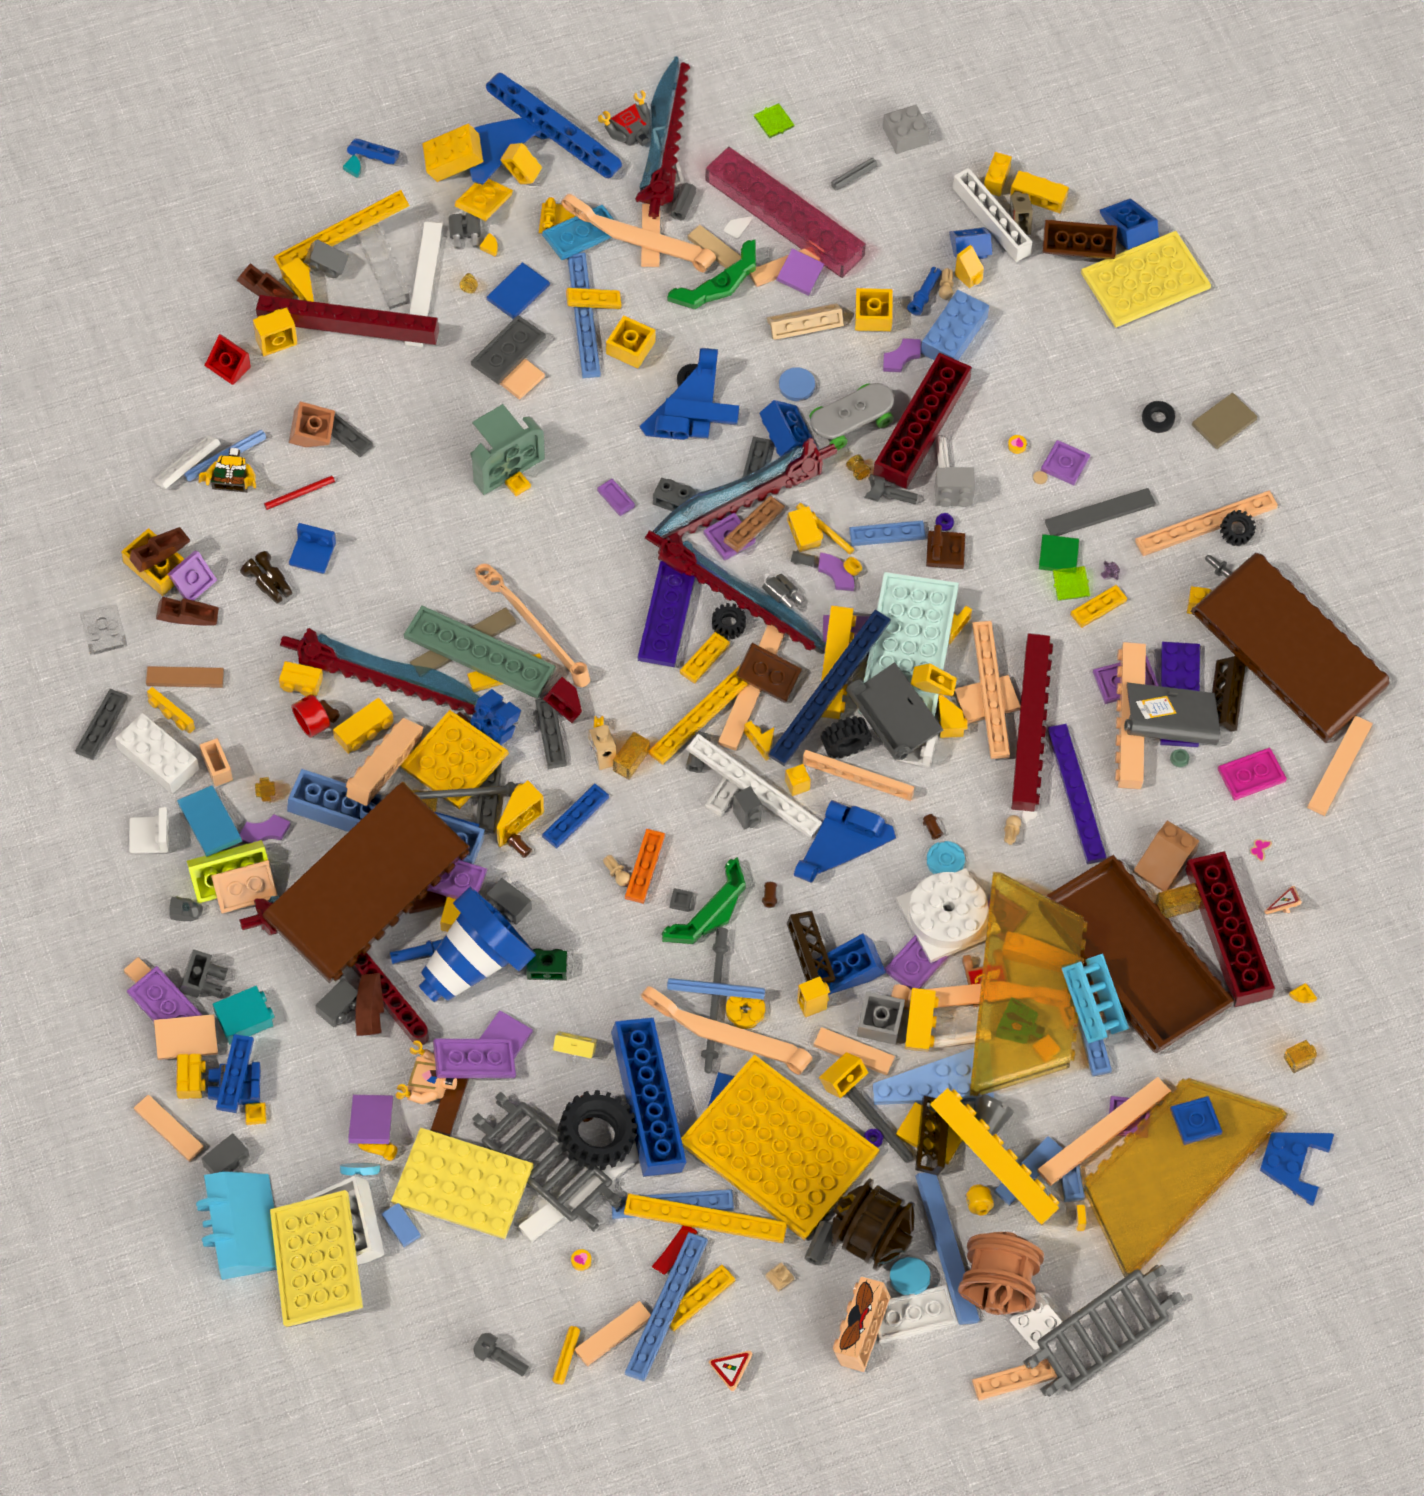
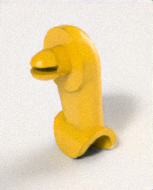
(388, 1151)

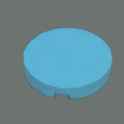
(945, 857)
(360, 1168)
(910, 1276)

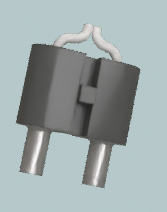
(464, 226)
(781, 589)

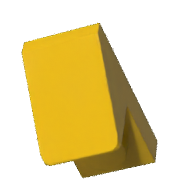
(761, 742)

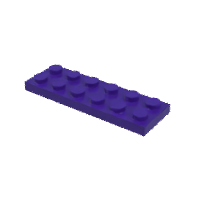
(666, 617)
(1182, 671)

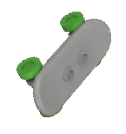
(853, 412)

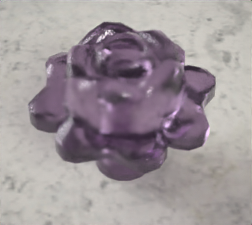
(1111, 570)

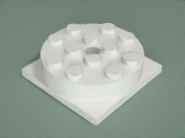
(944, 931)

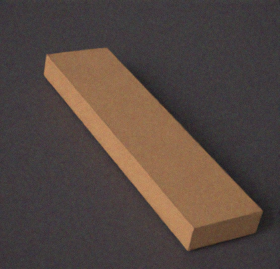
(754, 524)
(185, 677)

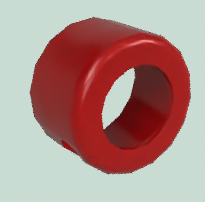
(310, 715)

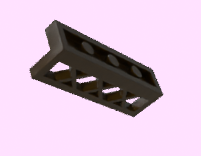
(1231, 691)
(802, 947)
(939, 1140)

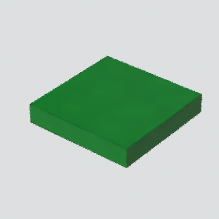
(1058, 552)

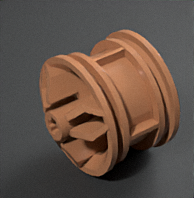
(1001, 1273)

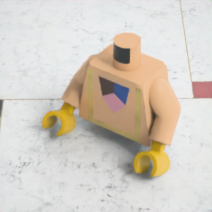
(423, 1082)

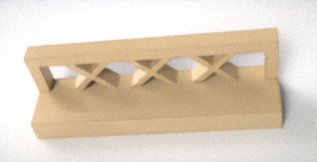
(805, 321)

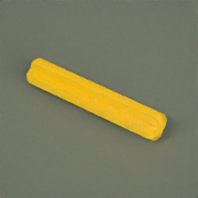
(566, 1355)

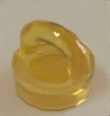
(468, 283)

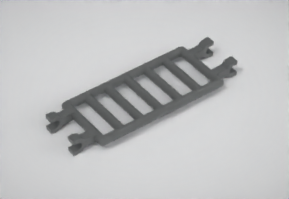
(580, 1210)
(1045, 1352)

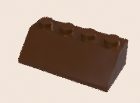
(1079, 239)

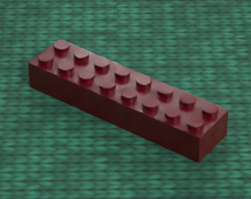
(922, 420)
(1230, 929)

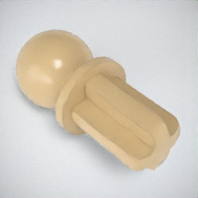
(946, 284)
(1012, 829)
(621, 877)

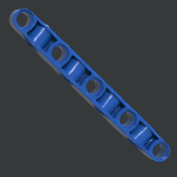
(553, 125)

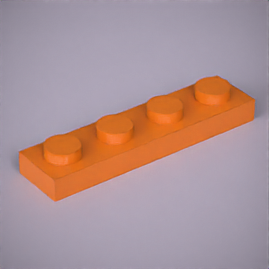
(645, 866)

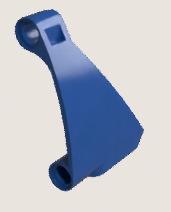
(494, 142)
(697, 387)
(843, 837)

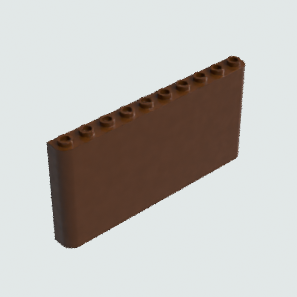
(1291, 646)
(366, 882)
(1152, 967)

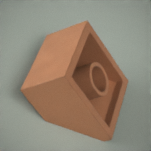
(311, 425)

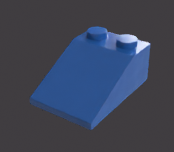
(1133, 223)
(853, 964)

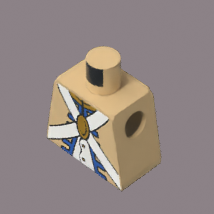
(601, 742)

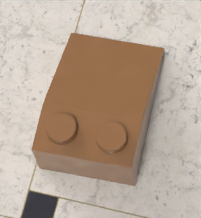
(1166, 856)

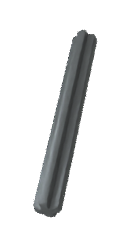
(880, 1124)

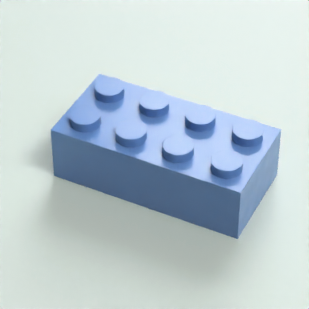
(955, 327)

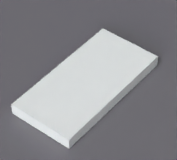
(917, 1314)

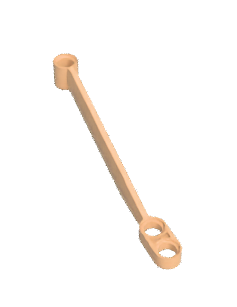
(701, 258)
(578, 670)
(947, 995)
(729, 1035)

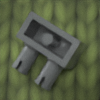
(197, 969)

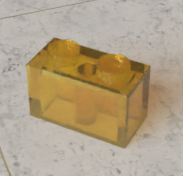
(631, 755)
(1178, 900)

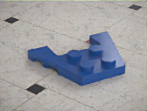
(1286, 1157)

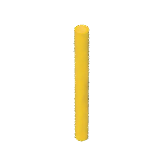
(828, 531)

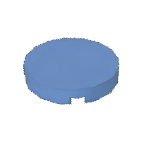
(797, 384)

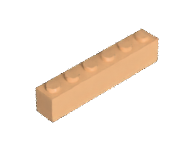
(384, 761)

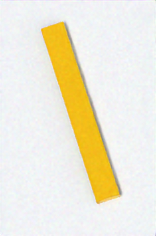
(346, 227)
(697, 718)
(705, 1218)

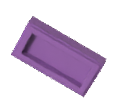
(616, 497)

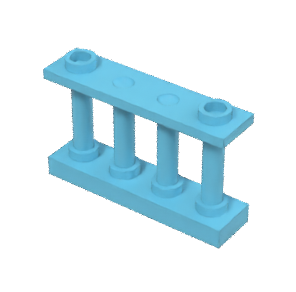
(1085, 1003)

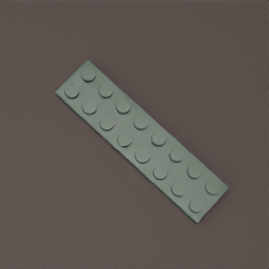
(479, 652)

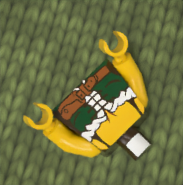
(230, 473)

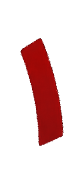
(671, 1253)

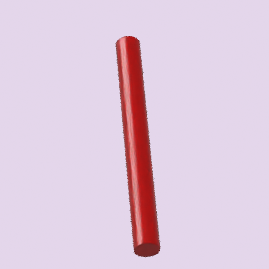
(299, 492)

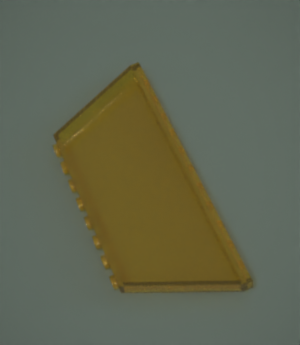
(1024, 997)
(1160, 1183)

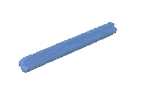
(242, 445)
(716, 988)

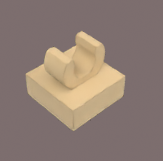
(779, 1277)

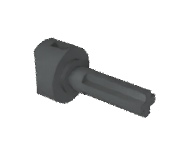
(878, 489)
(498, 1354)

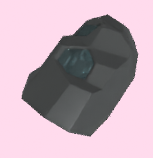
(184, 909)

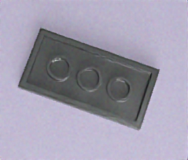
(508, 349)

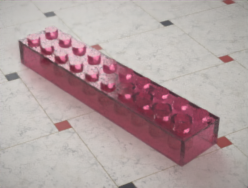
(785, 211)

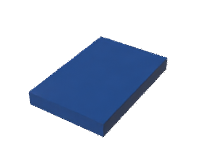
(518, 290)

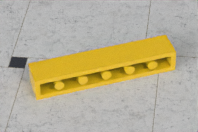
(838, 639)

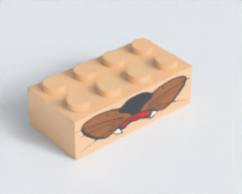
(861, 1324)

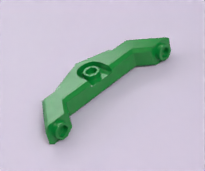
(722, 284)
(716, 911)

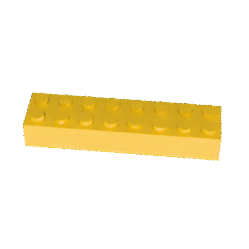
(994, 1156)

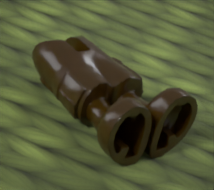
(269, 582)

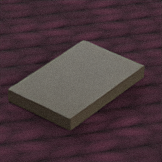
(1224, 420)

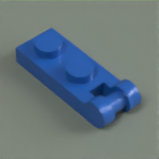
(373, 151)

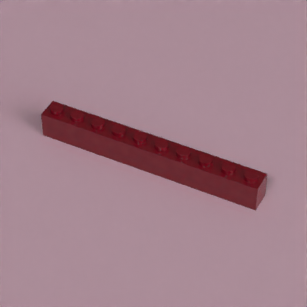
(354, 320)
(1031, 721)

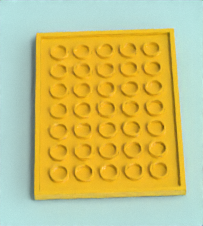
(779, 1147)

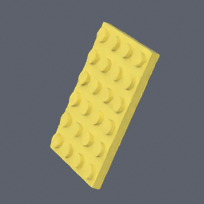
(1145, 279)
(462, 1183)
(316, 1258)

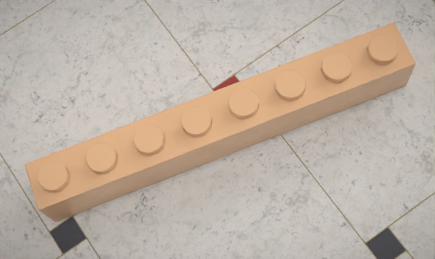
(1131, 747)

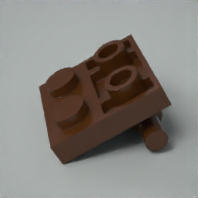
(945, 549)

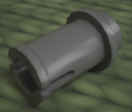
(802, 558)

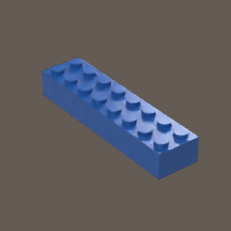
(648, 1096)

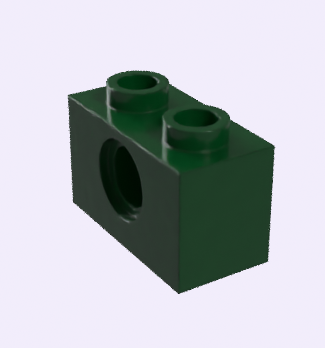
(555, 971)

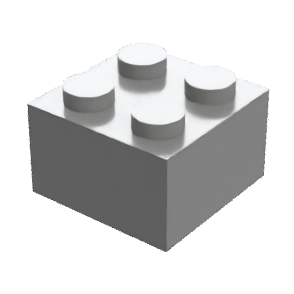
(906, 129)
(954, 486)
(880, 1018)

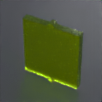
(774, 120)
(1071, 583)

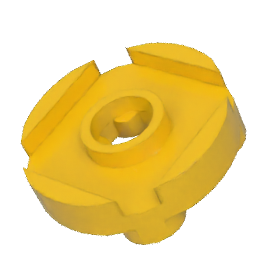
(741, 1019)

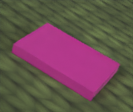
(1252, 774)

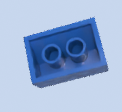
(785, 426)

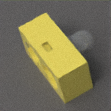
(574, 1046)

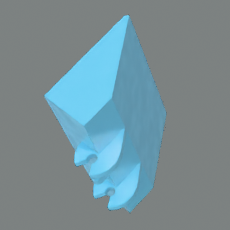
(240, 1222)

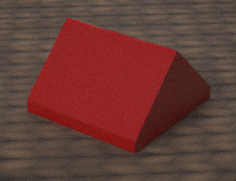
(228, 360)

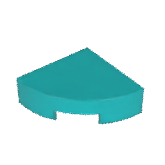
(353, 166)

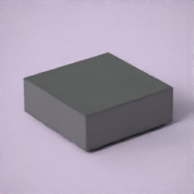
(681, 900)

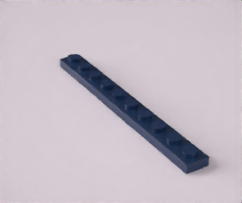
(829, 688)

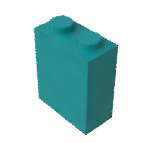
(243, 1013)

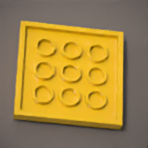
(454, 757)

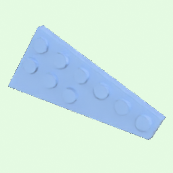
(928, 1080)

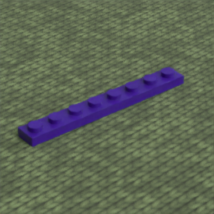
(1076, 794)

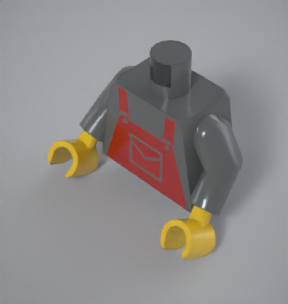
(630, 124)

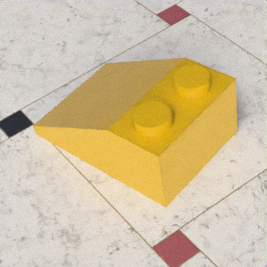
(522, 809)

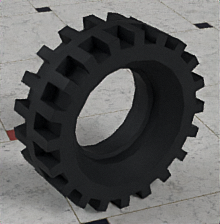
(598, 1107)

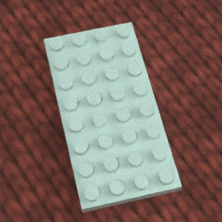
(918, 629)

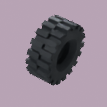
(846, 737)

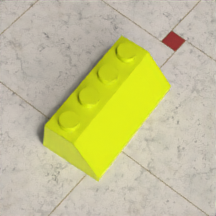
(203, 867)

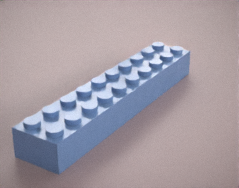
(326, 802)

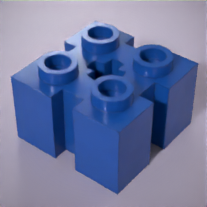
(495, 717)

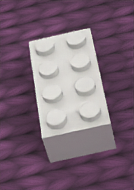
(157, 753)

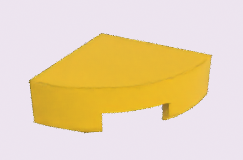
(489, 245)
(1303, 994)

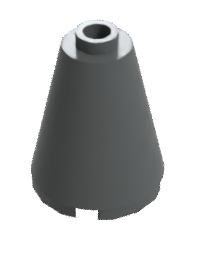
(991, 1112)

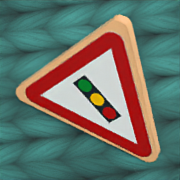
(1285, 901)
(731, 1367)

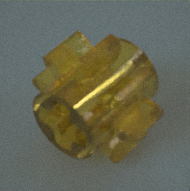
(265, 789)

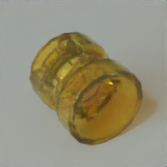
(859, 468)

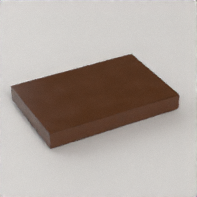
(768, 672)

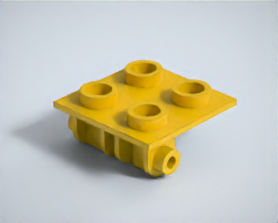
(553, 214)

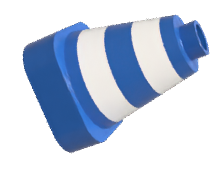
(473, 949)

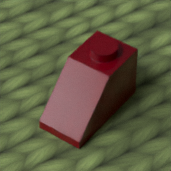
(564, 699)

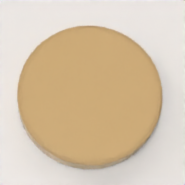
(1040, 477)

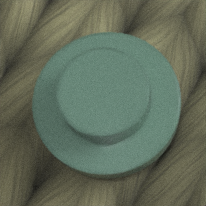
(1179, 758)

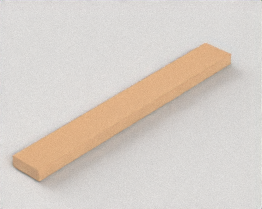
(1203, 523)
(991, 690)
(747, 697)
(1103, 1131)

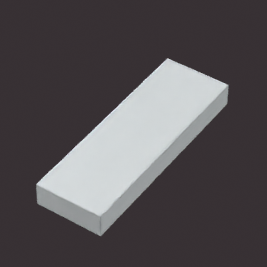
(722, 797)

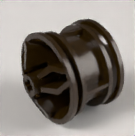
(873, 1224)

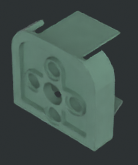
(511, 451)

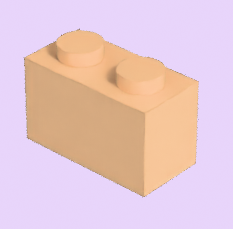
(216, 762)

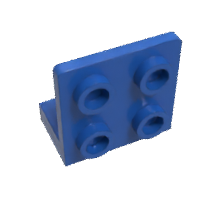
(313, 548)

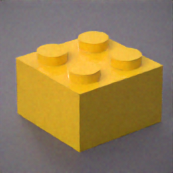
(873, 309)
(275, 331)
(630, 341)

